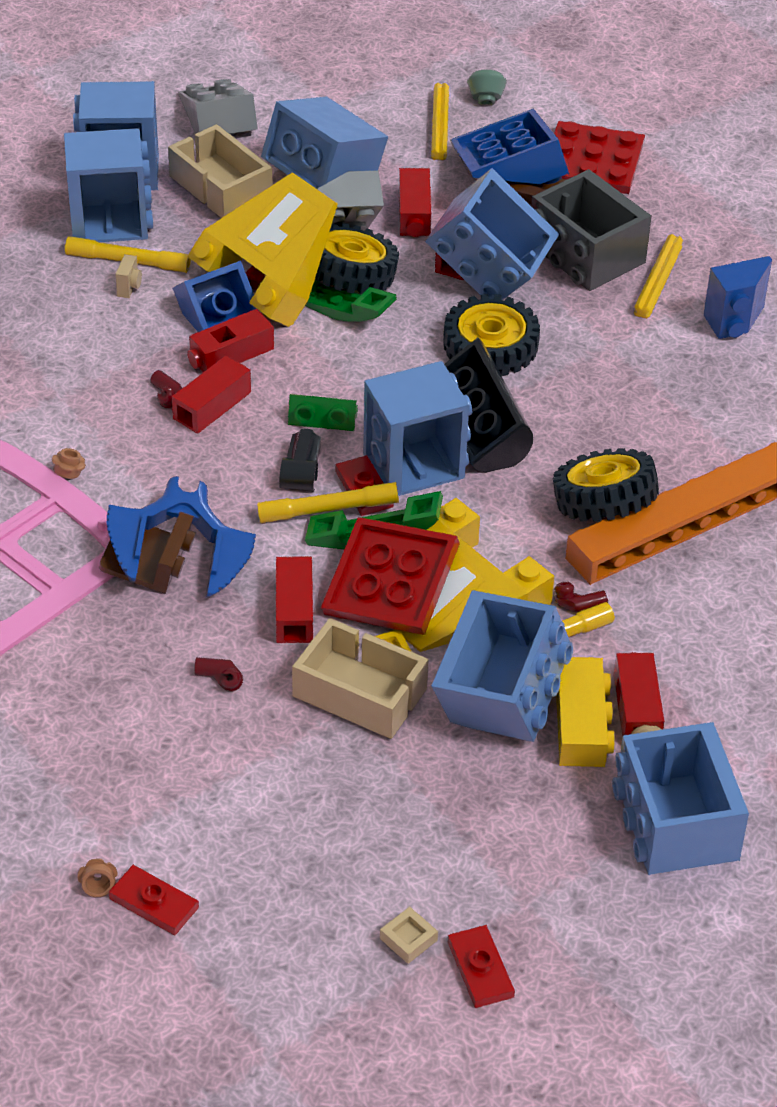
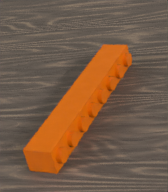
(675, 516)

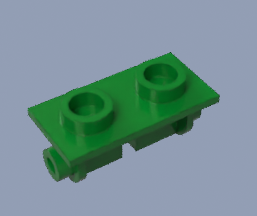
(322, 412)

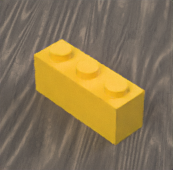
(584, 714)

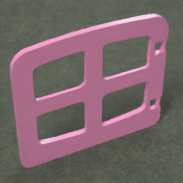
(56, 592)

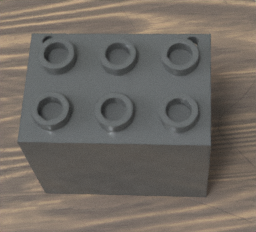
(597, 229)

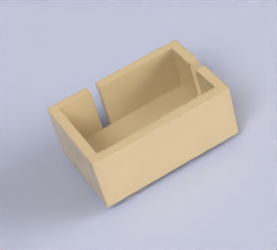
(224, 170)
(364, 692)

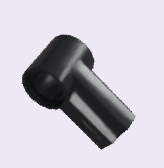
(301, 465)

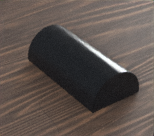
(496, 425)

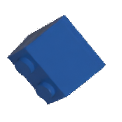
(215, 296)
(736, 296)

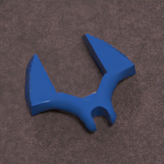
(230, 546)

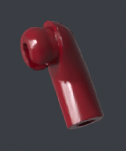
(167, 386)
(575, 602)
(221, 670)

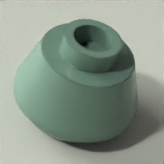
(486, 86)

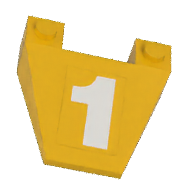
(280, 236)
(473, 572)

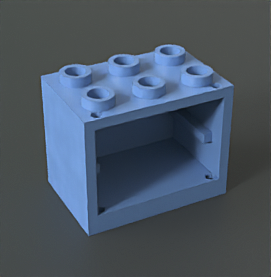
(120, 107)
(321, 140)
(108, 185)
(492, 237)
(416, 427)
(503, 665)
(680, 798)

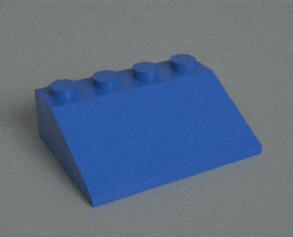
(516, 148)

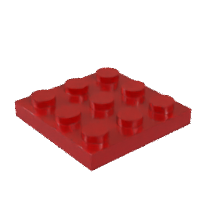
(604, 151)
(390, 575)

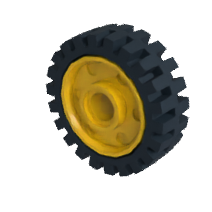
(357, 260)
(503, 327)
(606, 484)

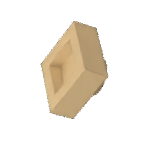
(128, 276)
(408, 935)

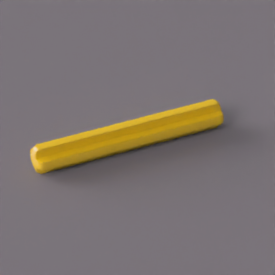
(440, 121)
(658, 276)

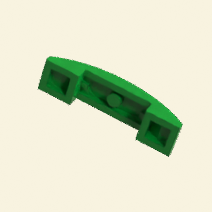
(349, 306)
(334, 529)

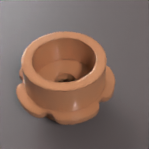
(68, 463)
(97, 885)

